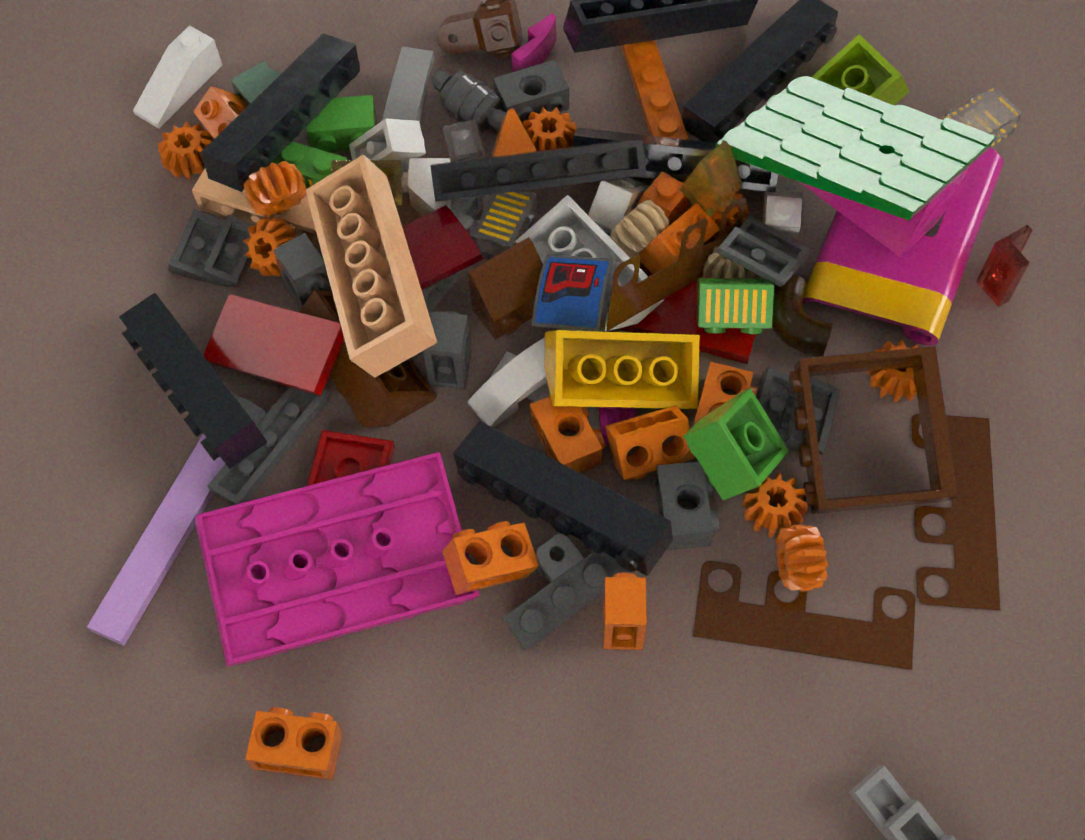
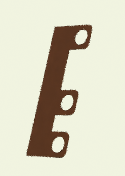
(635, 297)
(968, 522)
(792, 629)

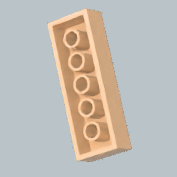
(369, 267)

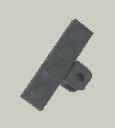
(281, 430)
(569, 587)

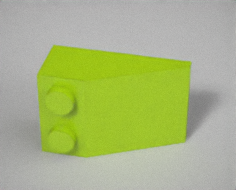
(864, 70)

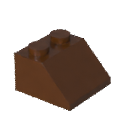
(506, 288)

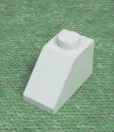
(390, 141)
(420, 185)
(615, 201)
(783, 211)

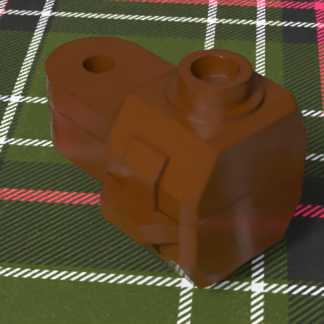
(490, 28)

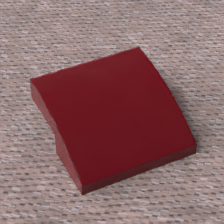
(439, 246)

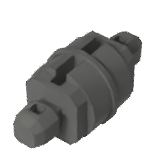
(469, 99)

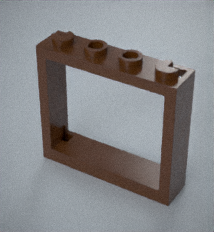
(932, 419)

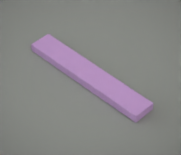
(156, 548)

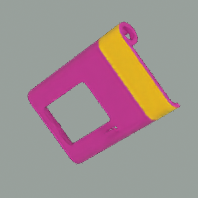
(913, 289)

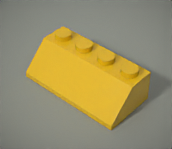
(622, 369)

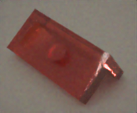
(1005, 266)

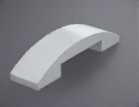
(511, 384)

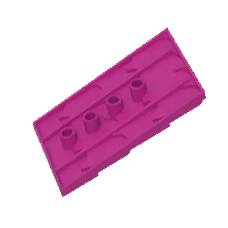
(363, 551)

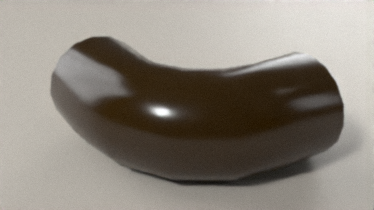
(793, 323)

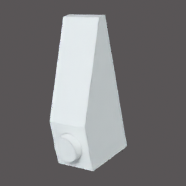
(179, 74)

